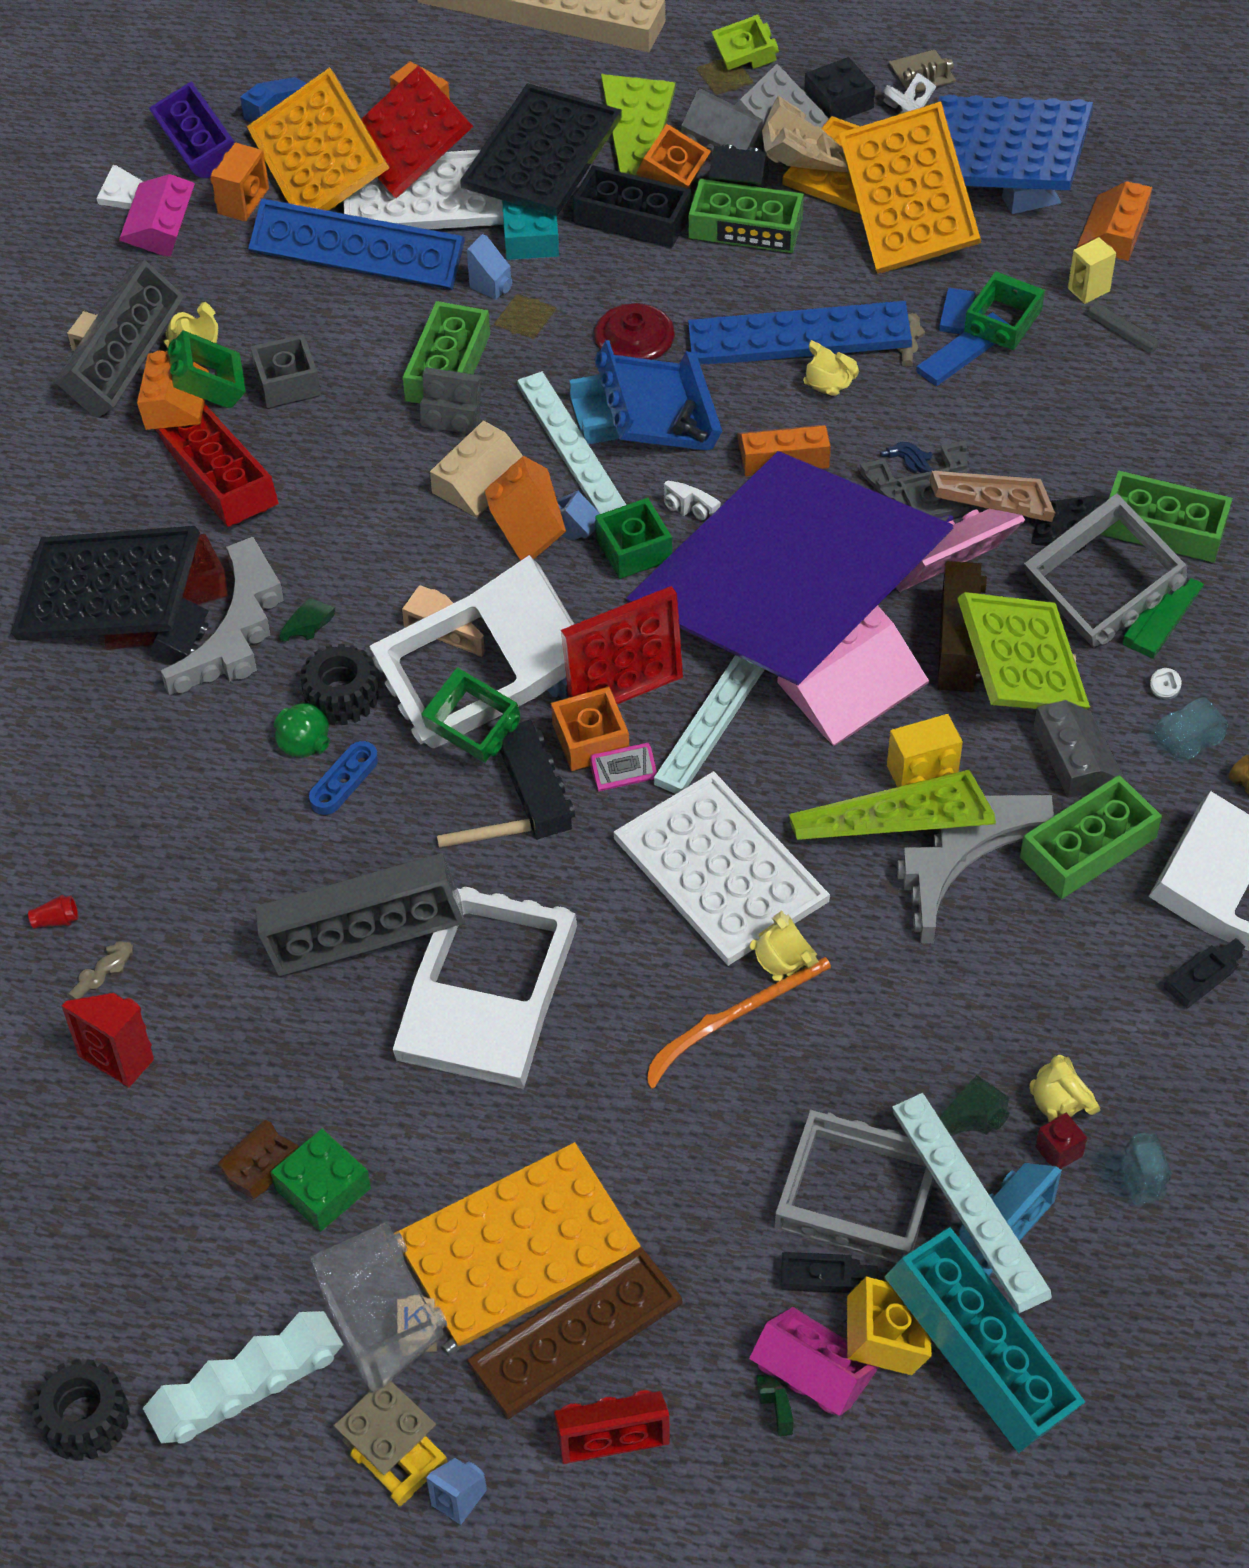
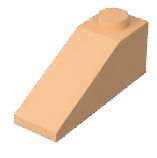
(429, 601)

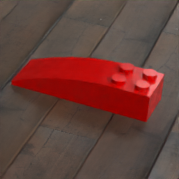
(220, 468)

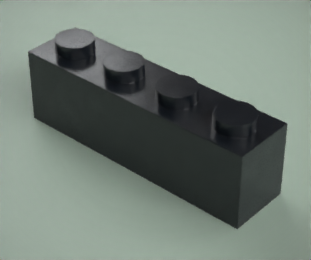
(535, 781)

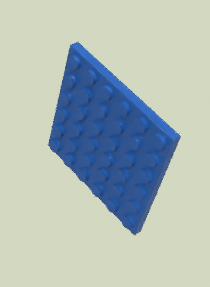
(1017, 140)

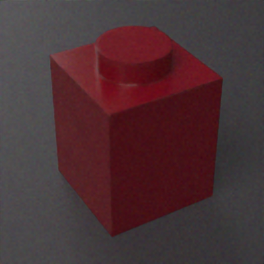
(1061, 1141)

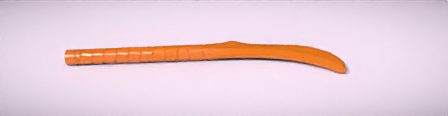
(713, 1022)

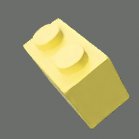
(1092, 270)

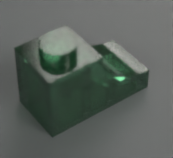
(976, 1109)

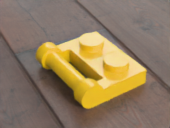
(416, 1463)

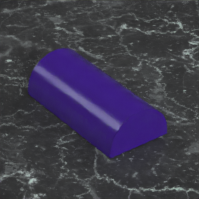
(193, 129)

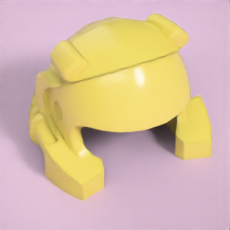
(204, 326)
(828, 371)
(783, 948)
(1061, 1090)

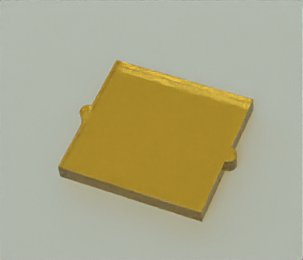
(724, 80)
(525, 316)

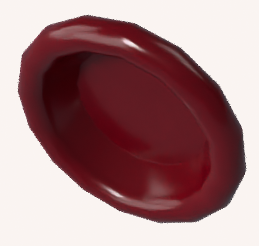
(635, 331)

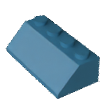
(1021, 1202)

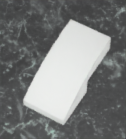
(687, 498)

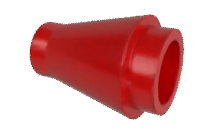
(57, 912)

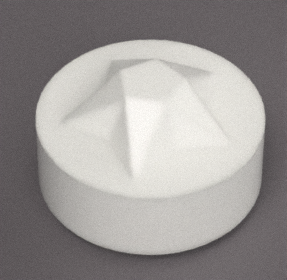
(1165, 683)

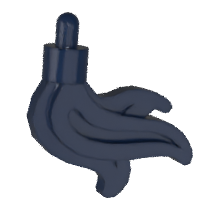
(914, 457)

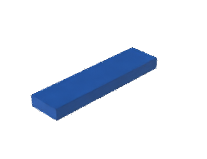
(954, 356)

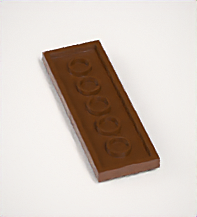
(574, 1332)

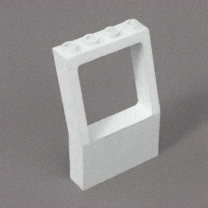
(526, 625)
(1209, 870)
(476, 1030)

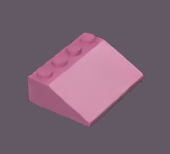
(967, 540)
(858, 679)

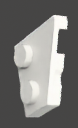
(118, 189)

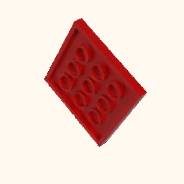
(413, 129)
(625, 648)

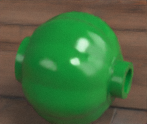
(301, 730)

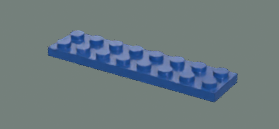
(357, 244)
(790, 332)

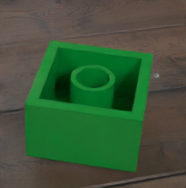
(633, 537)
(321, 1180)

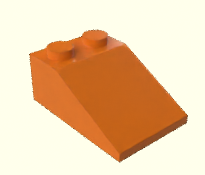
(526, 507)

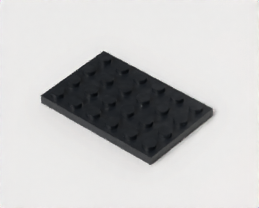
(541, 149)
(106, 583)

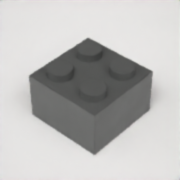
(285, 370)

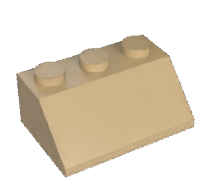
(473, 467)

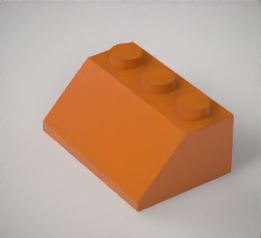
(1118, 217)
(162, 403)
(803, 443)

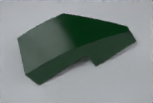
(306, 619)
(773, 1392)

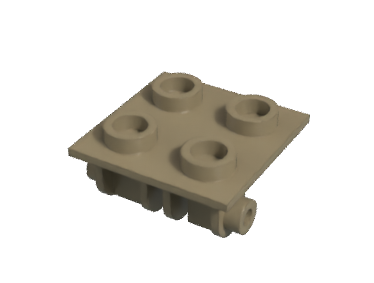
(927, 64)
(384, 1427)

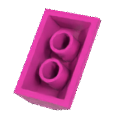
(157, 214)
(811, 1361)

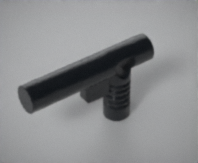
(686, 424)

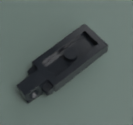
(1204, 972)
(823, 1272)

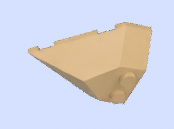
(798, 142)

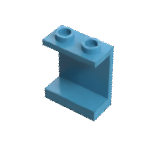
(592, 409)

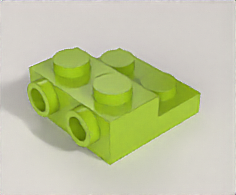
(746, 43)

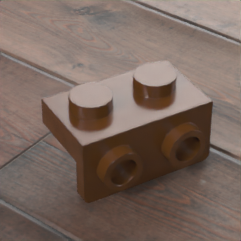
(253, 1159)

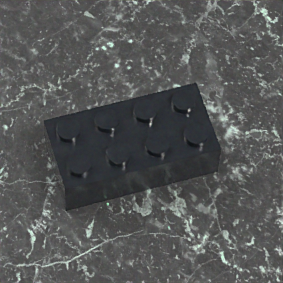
(632, 206)

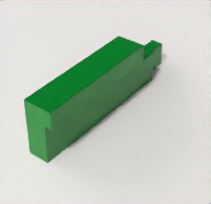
(1156, 624)

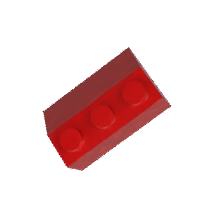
(110, 1035)
(612, 1426)

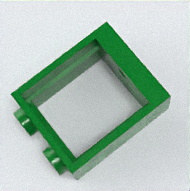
(1001, 288)
(221, 389)
(451, 694)

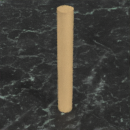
(483, 833)

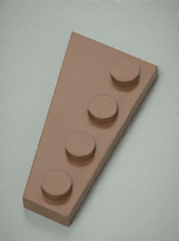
(994, 492)

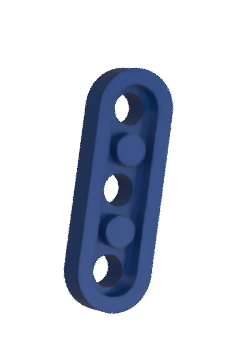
(345, 767)

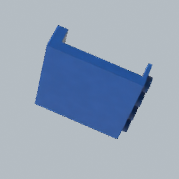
(650, 395)

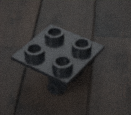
(1067, 514)

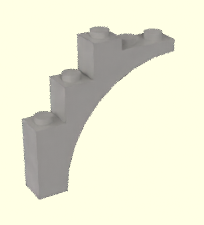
(245, 623)
(933, 869)

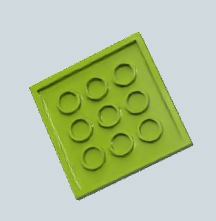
(1021, 651)

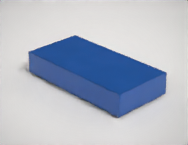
(955, 309)

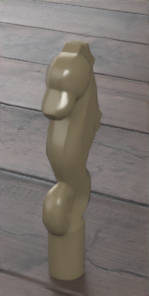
(916, 333)
(112, 963)

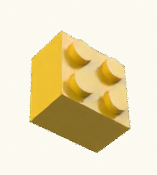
(924, 750)
(884, 1329)

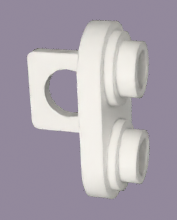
(906, 101)

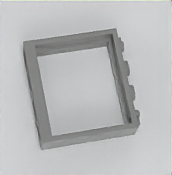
(1081, 534)
(838, 1231)

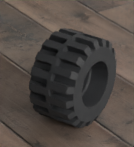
(336, 665)
(88, 1434)

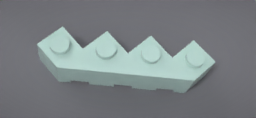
(232, 1385)

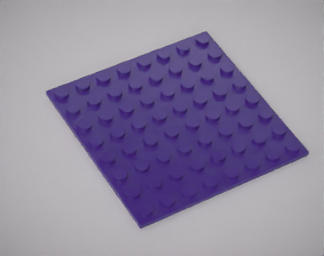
(793, 565)

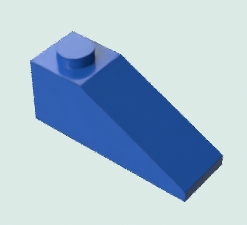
(266, 96)

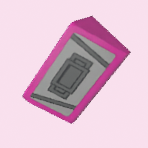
(623, 766)

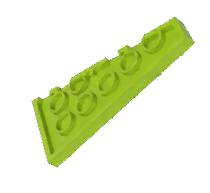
(644, 115)
(924, 805)

